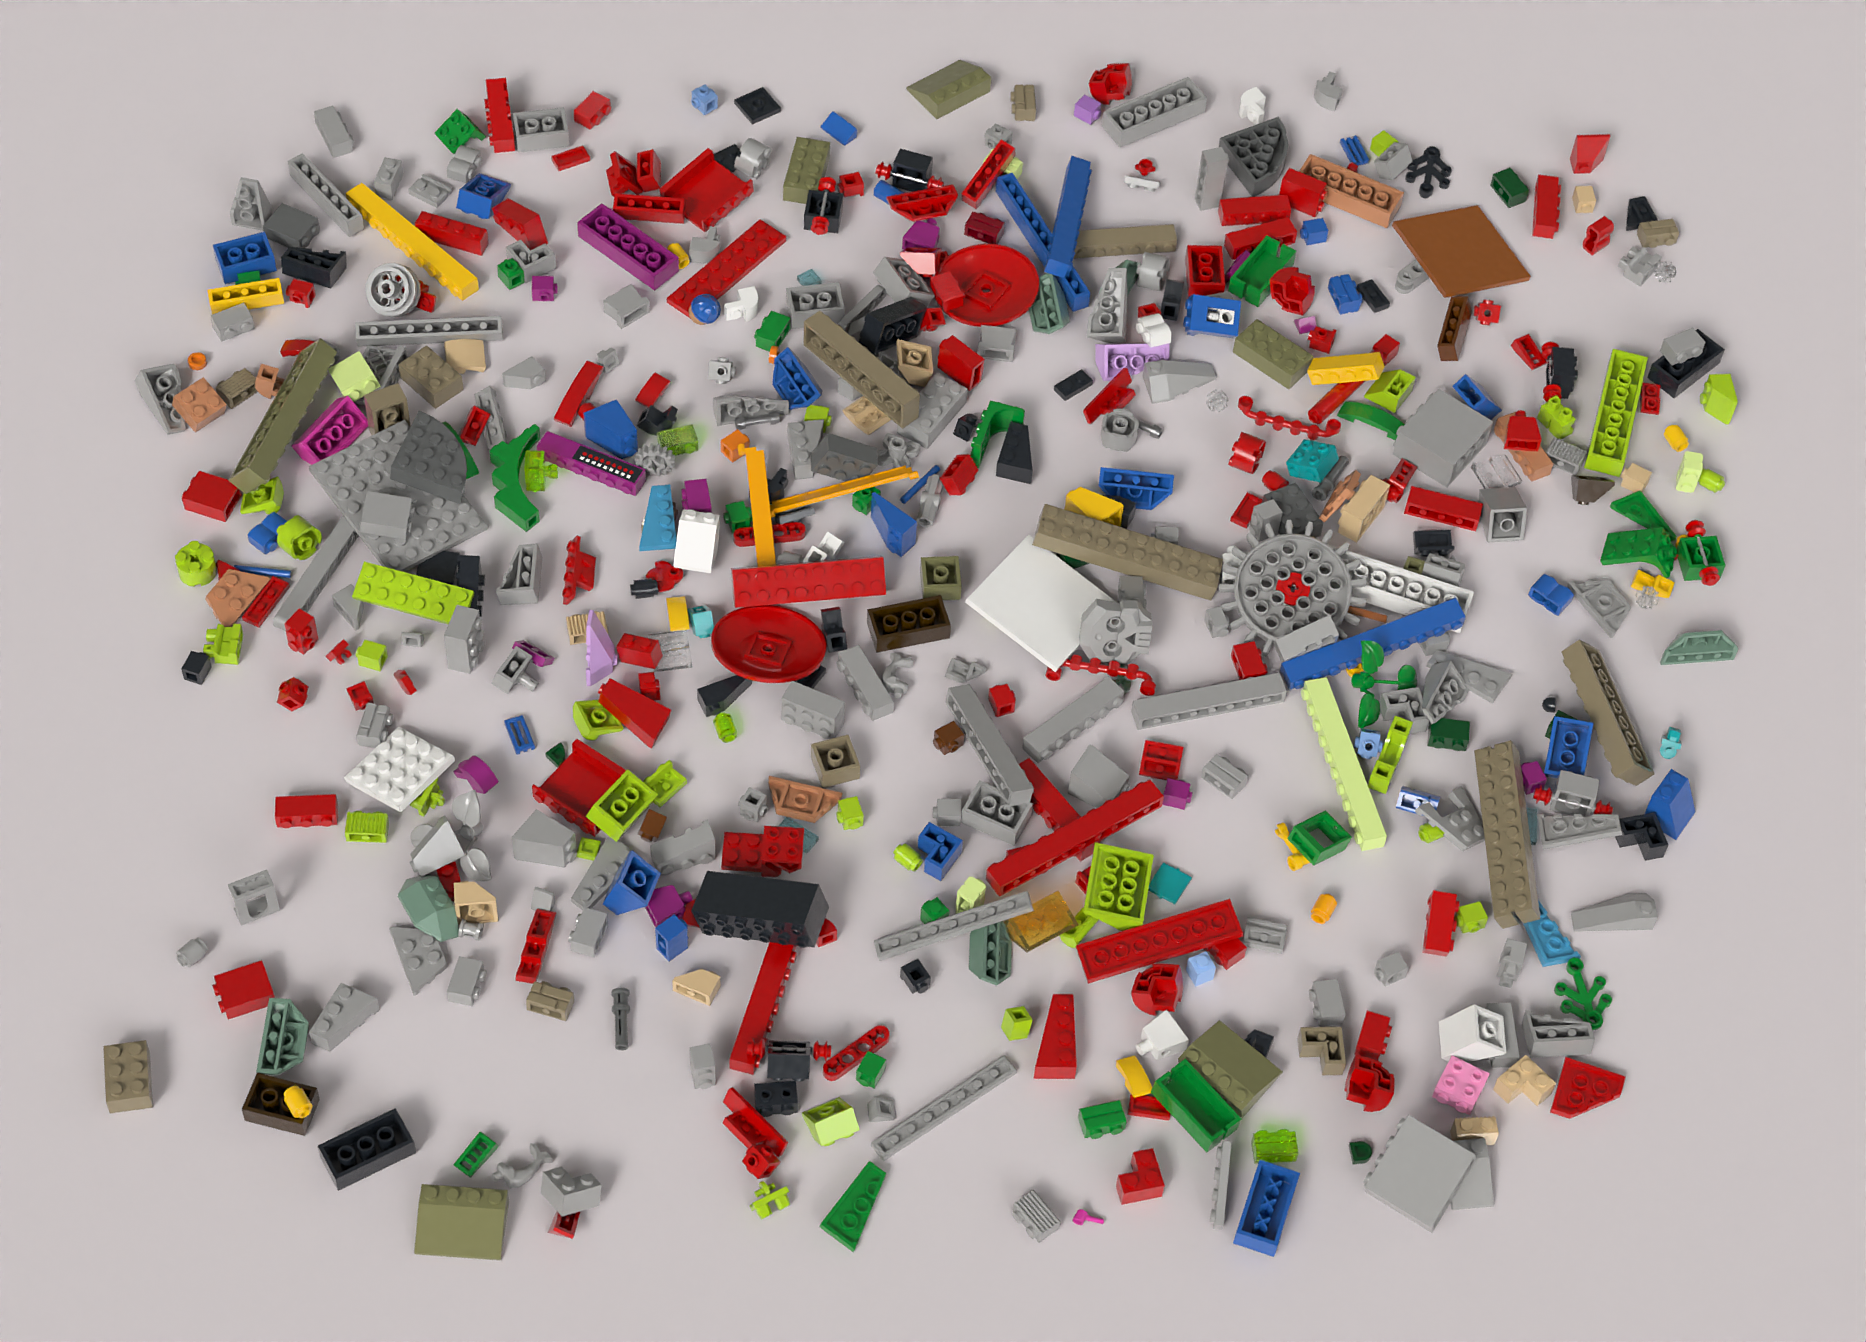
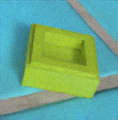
(588, 848)

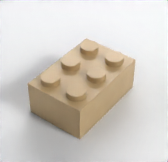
(1363, 508)

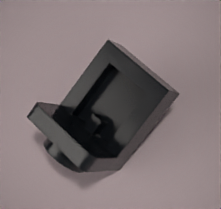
(966, 426)

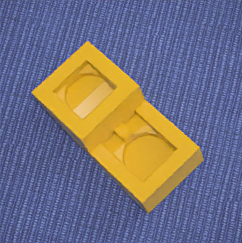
(1659, 583)
(677, 613)
(1135, 1076)

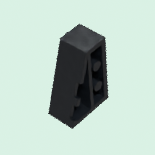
(1015, 455)
(470, 577)

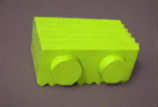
(367, 827)

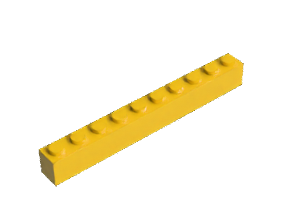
(413, 242)

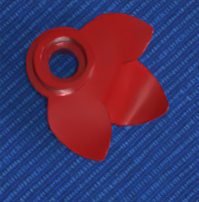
(664, 575)

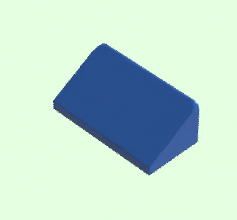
(839, 128)

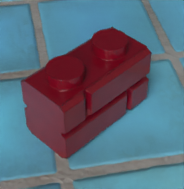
(984, 228)

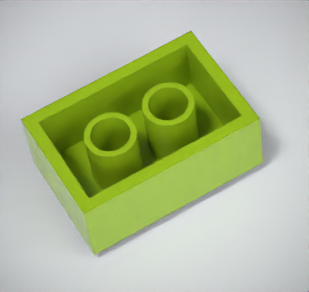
(621, 805)

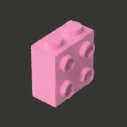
(1460, 1085)

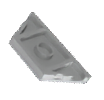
(1602, 603)
(419, 956)

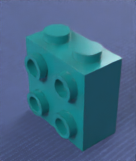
(1312, 460)

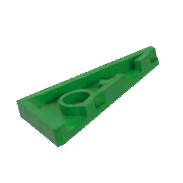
(1641, 511)

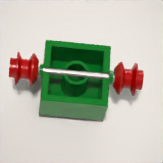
(1699, 555)

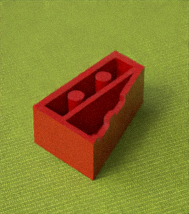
(520, 223)
(1440, 923)

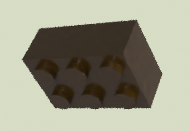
(267, 1106)

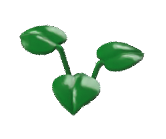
(1371, 659)

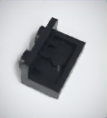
(1432, 542)

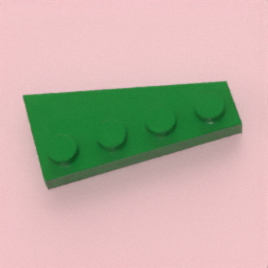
(852, 1210)

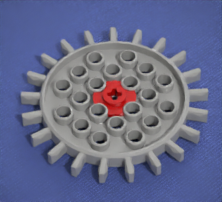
(1302, 546)

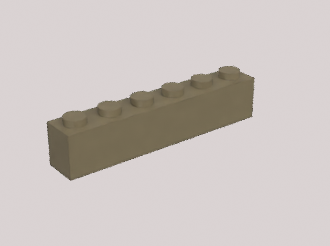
(1126, 241)

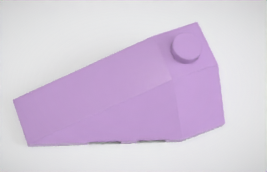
(1115, 356)
(600, 651)

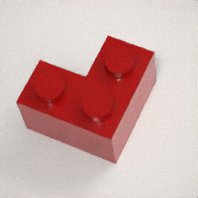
(1144, 1181)

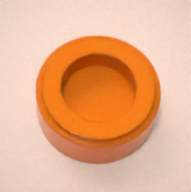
(774, 352)
(197, 361)

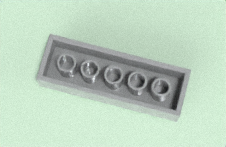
(1154, 112)

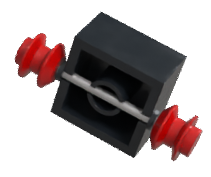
(910, 171)
(823, 208)
(1559, 371)
(788, 1058)

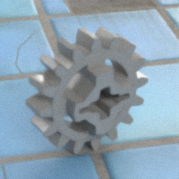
(655, 459)

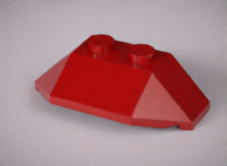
(924, 203)

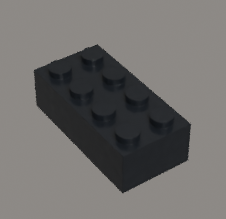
(892, 322)
(1679, 377)
(366, 1149)

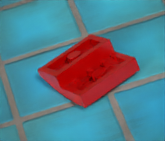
(1160, 760)

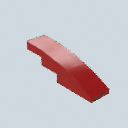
(578, 393)
(535, 946)

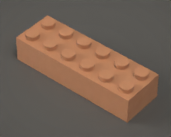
(1355, 192)

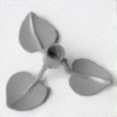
(466, 809)

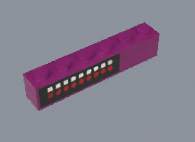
(592, 463)

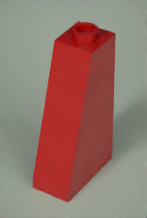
(635, 711)

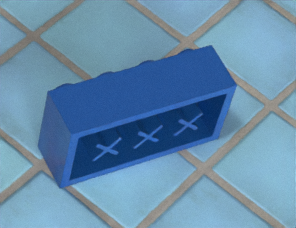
(1266, 1208)

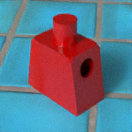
(1522, 433)

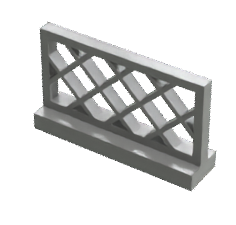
(392, 372)

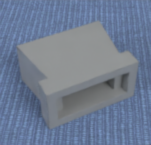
(626, 306)
(996, 343)

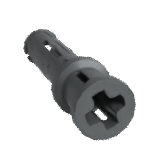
(1328, 483)
(620, 1010)

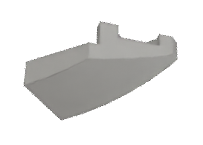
(962, 672)

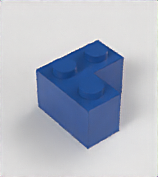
(942, 850)

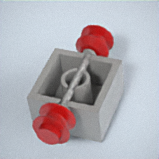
(1573, 795)

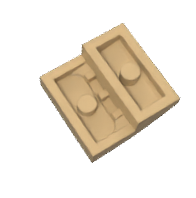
(465, 355)
(865, 415)

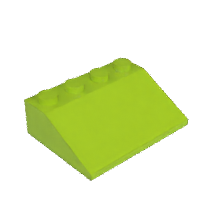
(1118, 886)

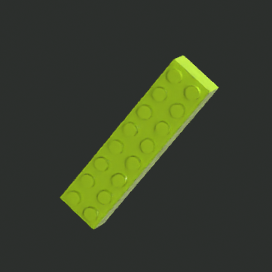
(1616, 413)

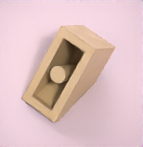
(698, 985)

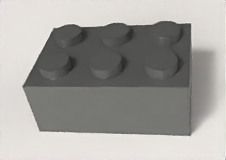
(843, 458)
(1295, 508)

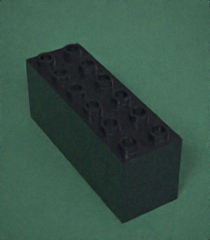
(760, 909)

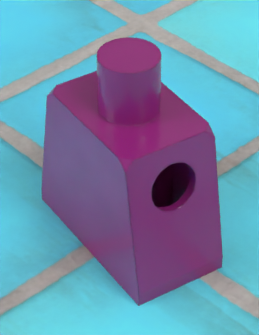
(922, 235)
(665, 903)

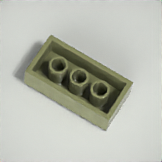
(805, 168)
(1272, 354)

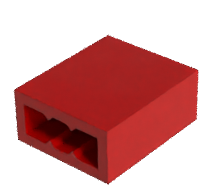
(1304, 192)
(960, 362)
(211, 496)
(243, 989)

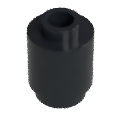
(644, 588)

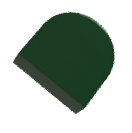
(1360, 1152)

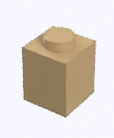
(1584, 199)
(1635, 478)

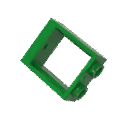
(1310, 847)

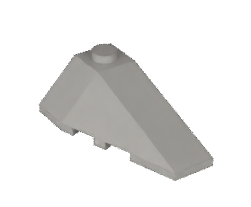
(250, 205)
(1109, 314)
(1170, 378)
(158, 389)
(732, 406)
(1442, 690)
(1619, 913)

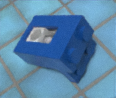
(1197, 314)

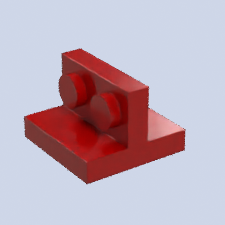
(622, 175)

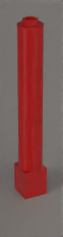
(1340, 392)

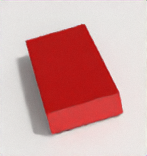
(570, 158)
(1244, 511)
(1147, 1107)

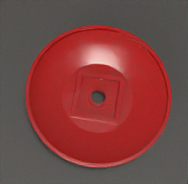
(994, 267)
(746, 633)

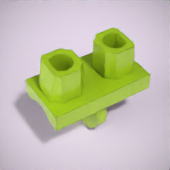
(430, 798)
(779, 1197)

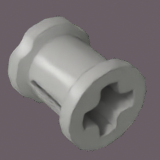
(470, 930)

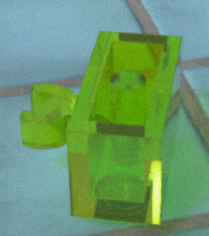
(537, 471)

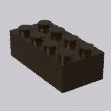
(908, 623)

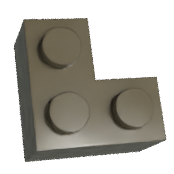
(1326, 1044)

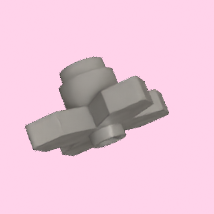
(897, 451)

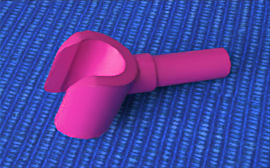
(1081, 1215)

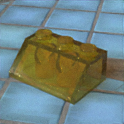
(1046, 922)

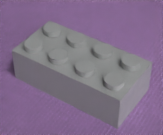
(937, 407)

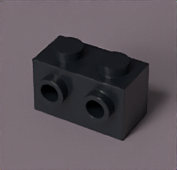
(776, 1098)

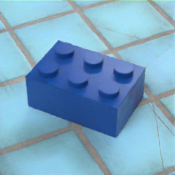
(243, 256)
(1568, 747)

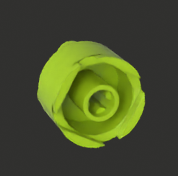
(298, 538)
(196, 564)

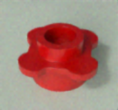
(1145, 167)

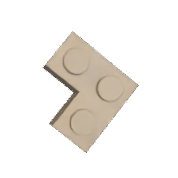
(1526, 1078)

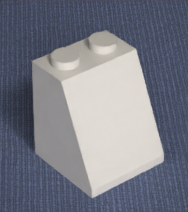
(697, 541)
(1472, 1034)

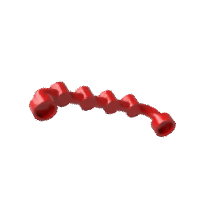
(1332, 427)
(1113, 669)

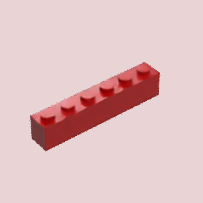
(1050, 803)

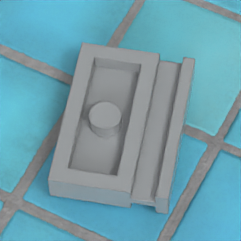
(430, 191)
(1264, 935)

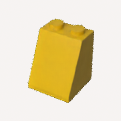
(1094, 506)

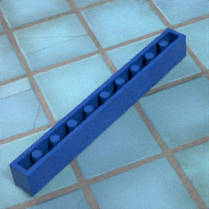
(1068, 217)
(1039, 237)
(1390, 636)

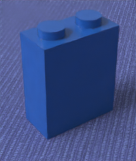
(1476, 397)

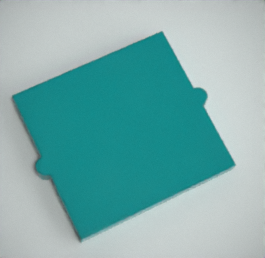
(1169, 883)

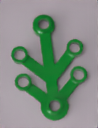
(1583, 997)

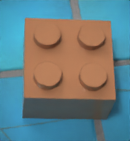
(199, 404)

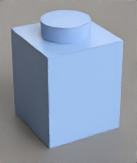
(1200, 968)

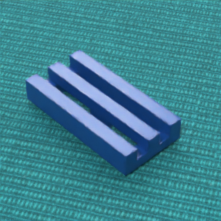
(1357, 150)
(523, 747)

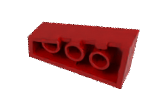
(499, 116)
(1058, 1044)

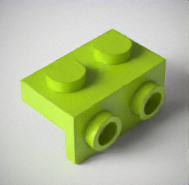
(665, 782)

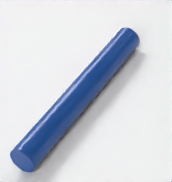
(913, 490)
(264, 571)

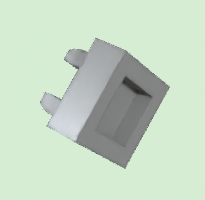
(608, 359)

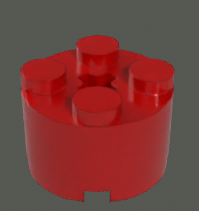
(1247, 453)

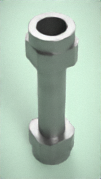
(741, 422)
(1155, 431)

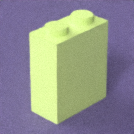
(354, 377)

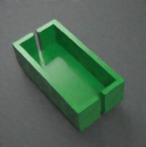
(1254, 275)
(1196, 1105)

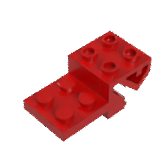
(765, 853)

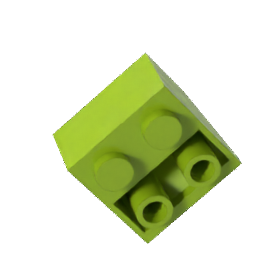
(1391, 389)

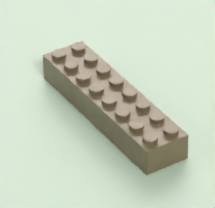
(861, 369)
(1607, 713)

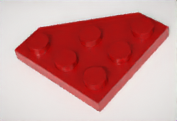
(1584, 1088)

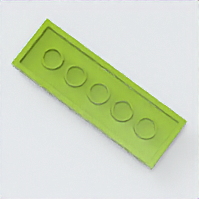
(409, 593)

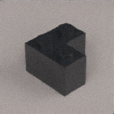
(1645, 832)

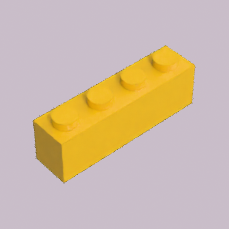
(252, 294)
(1345, 368)

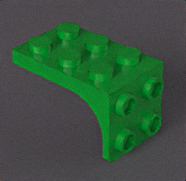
(995, 420)
(1641, 545)

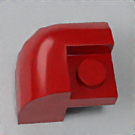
(1111, 83)
(1292, 290)
(1158, 988)
(1369, 1084)

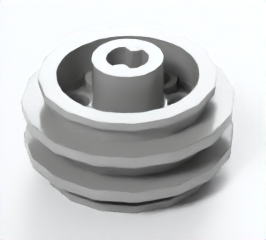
(378, 290)

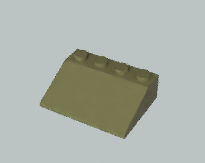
(951, 88)
(1231, 1067)
(461, 1222)

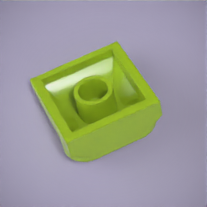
(265, 498)
(594, 719)

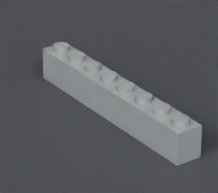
(428, 331)
(1208, 701)
(989, 745)

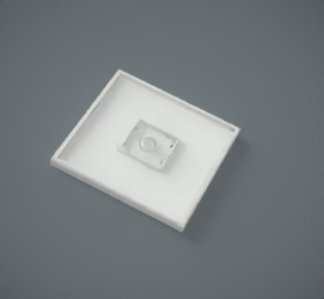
(1037, 602)

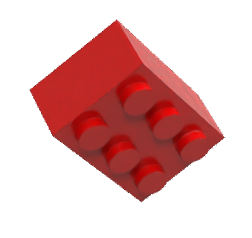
(1204, 270)

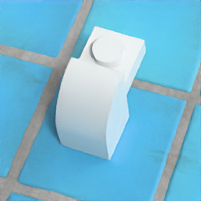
(1252, 105)
(745, 306)
(826, 550)

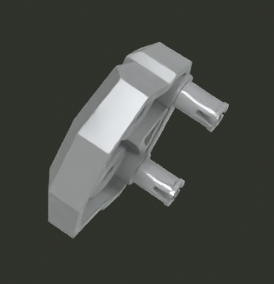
(1129, 633)

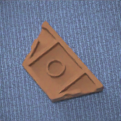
(1342, 491)
(234, 595)
(801, 800)

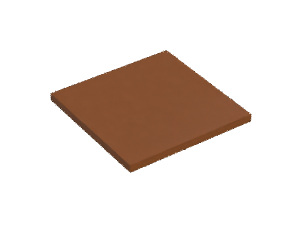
(1461, 251)

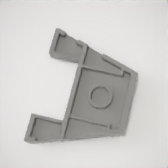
(1460, 827)

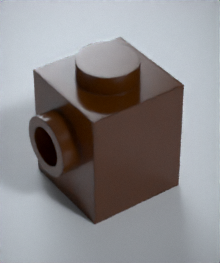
(948, 738)
(651, 826)

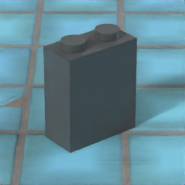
(291, 227)

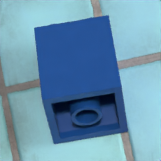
(611, 429)
(1672, 804)
(631, 885)

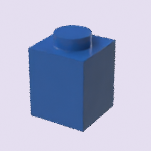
(1314, 231)

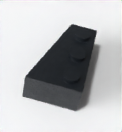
(314, 267)

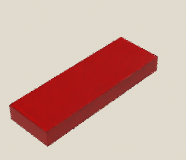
(266, 601)

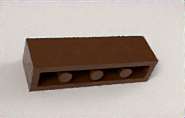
(1454, 328)

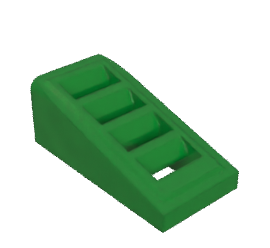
(486, 1153)

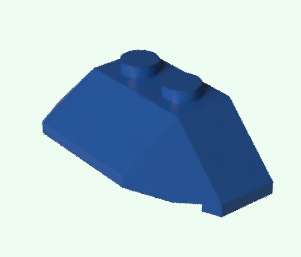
(794, 381)
(1141, 487)

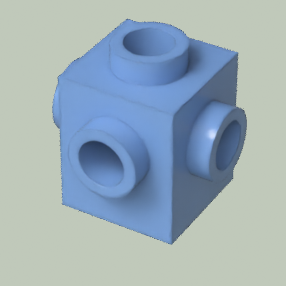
(704, 99)
(1368, 736)

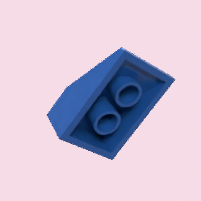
(482, 195)
(894, 525)

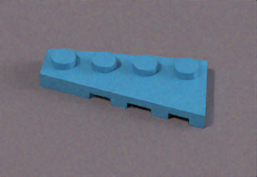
(659, 521)
(1548, 941)

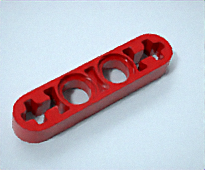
(791, 537)
(855, 1052)

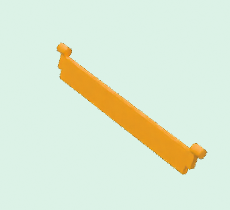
(842, 489)
(760, 505)

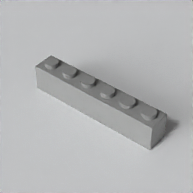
(326, 195)
(1073, 720)

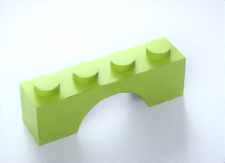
(1390, 754)

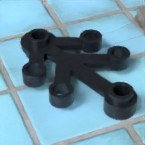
(1432, 156)

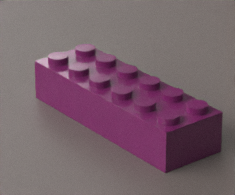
(628, 246)

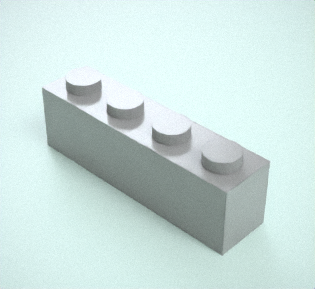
(1211, 178)
(865, 683)

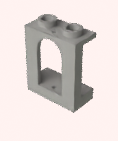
(252, 887)

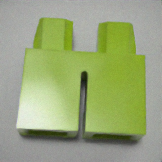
(1556, 418)
(226, 644)

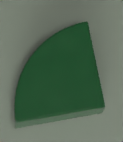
(556, 754)

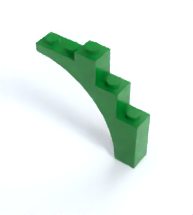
(510, 498)

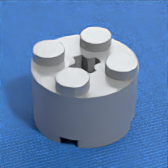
(753, 158)
(1153, 271)
(1119, 430)

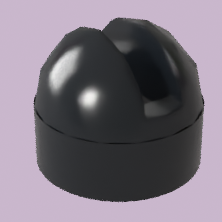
(1549, 704)

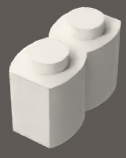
(1153, 330)

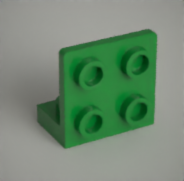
(458, 131)

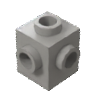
(995, 134)
(714, 370)
(753, 805)

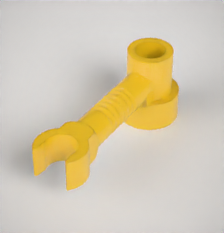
(1296, 860)

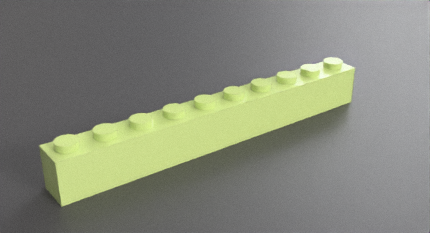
(1343, 764)

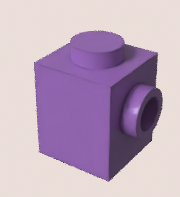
(1087, 109)

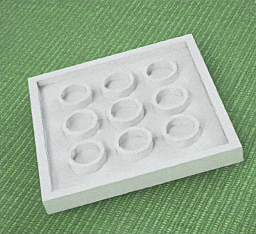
(399, 769)

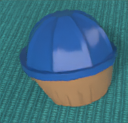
(704, 309)

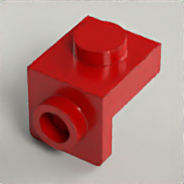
(359, 695)

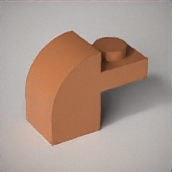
(267, 381)

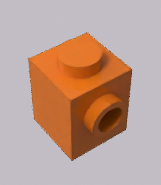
(730, 444)

